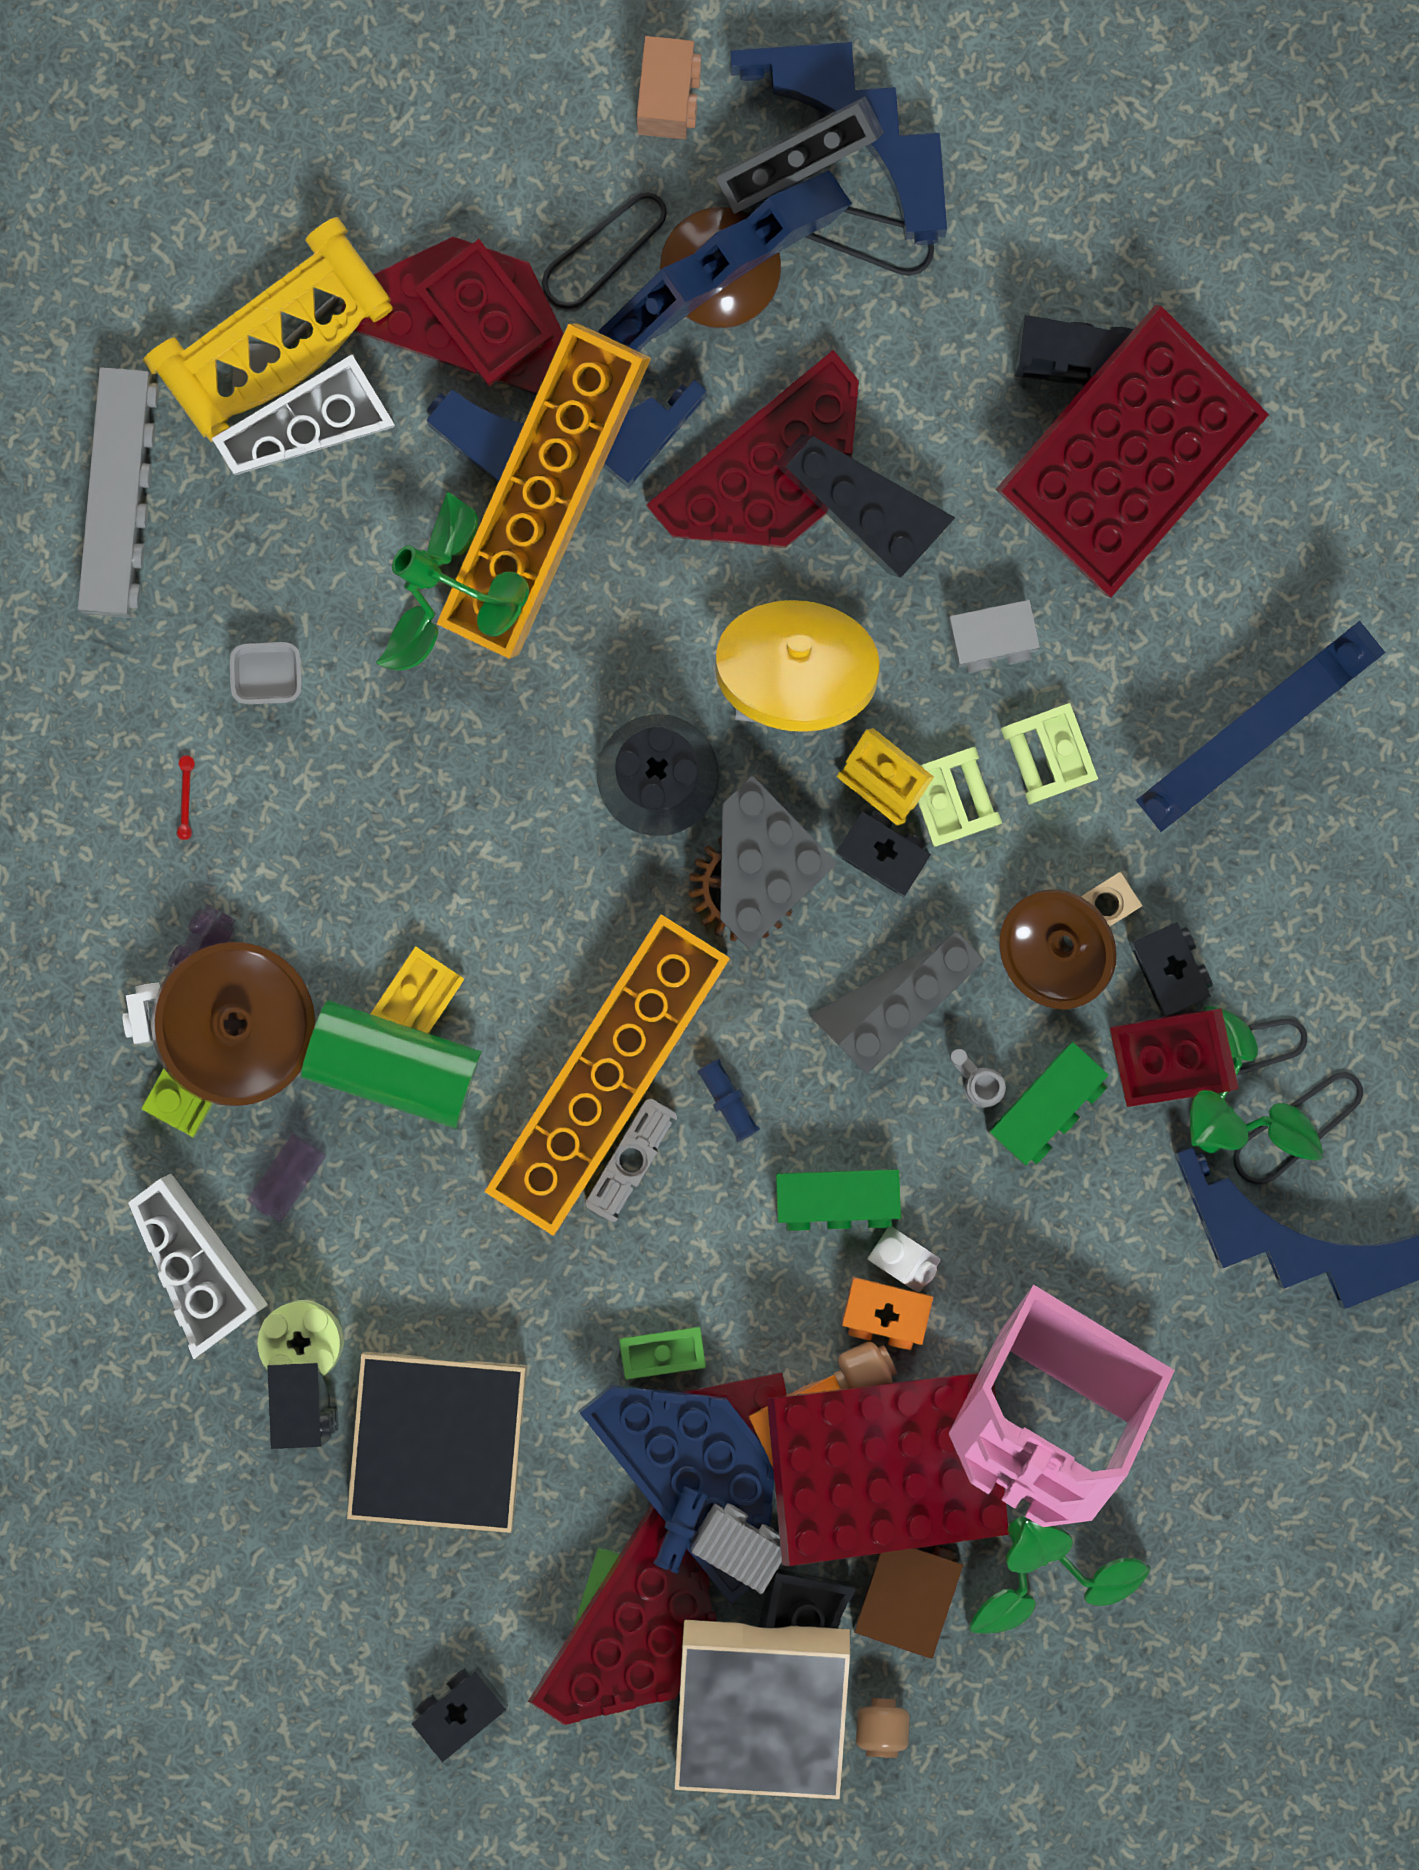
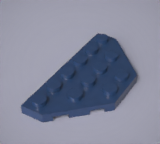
(690, 1442)

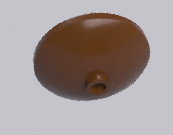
(742, 298)
(1042, 961)

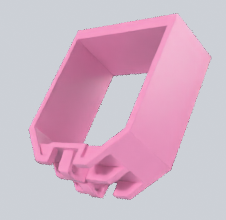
(1085, 1360)

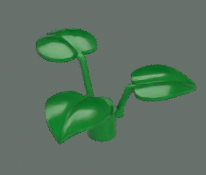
(452, 535)
(1218, 1126)
(1034, 1548)

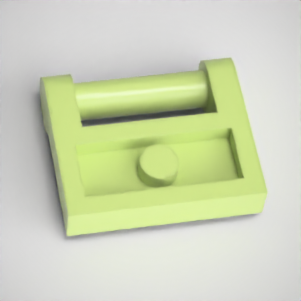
(1062, 748)
(942, 804)

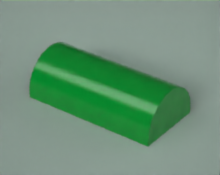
(390, 1064)

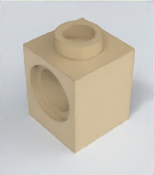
(1122, 893)

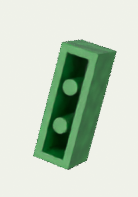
(1049, 1105)
(838, 1198)

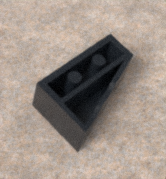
(299, 1407)

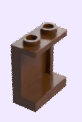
(910, 1598)

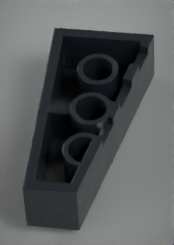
(868, 507)
(804, 1601)

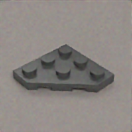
(765, 862)

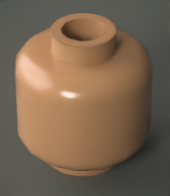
(865, 1366)
(882, 1728)

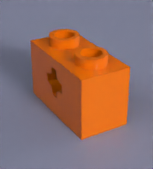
(867, 1296)

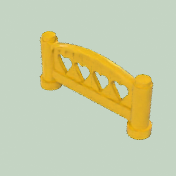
(193, 371)

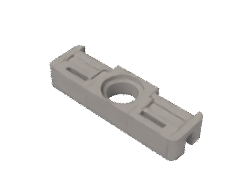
(643, 1134)

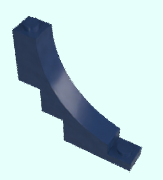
(825, 80)
(726, 257)
(490, 439)
(1260, 726)
(1241, 1231)

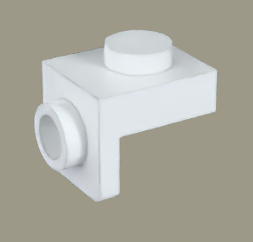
(138, 1020)
(904, 1259)

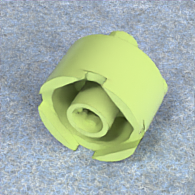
(314, 1323)

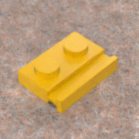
(885, 776)
(418, 992)

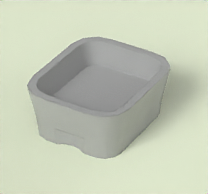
(265, 673)

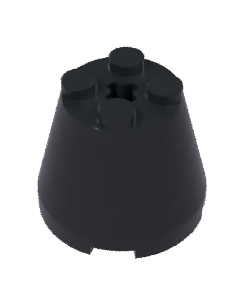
(654, 804)

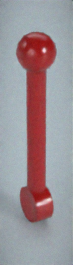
(186, 764)

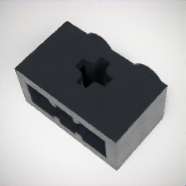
(860, 852)
(1168, 992)
(448, 1734)

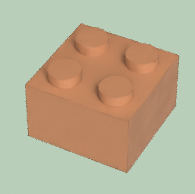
(665, 88)

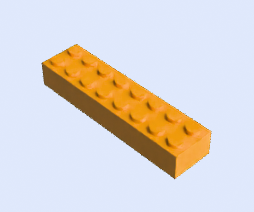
(547, 480)
(607, 1075)

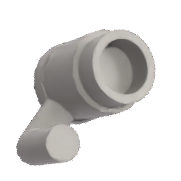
(982, 1085)

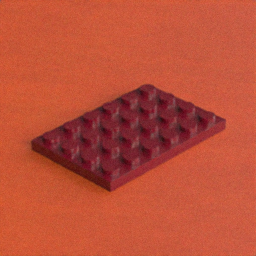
(1132, 451)
(875, 1471)

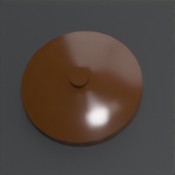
(232, 1023)

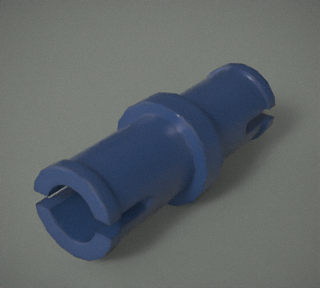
(728, 1100)
(680, 1529)

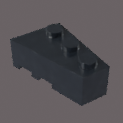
(1064, 349)

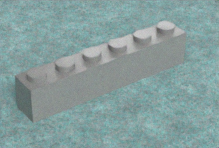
(116, 493)

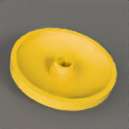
(797, 665)

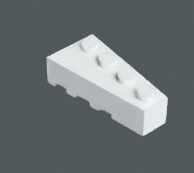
(313, 416)
(194, 1265)

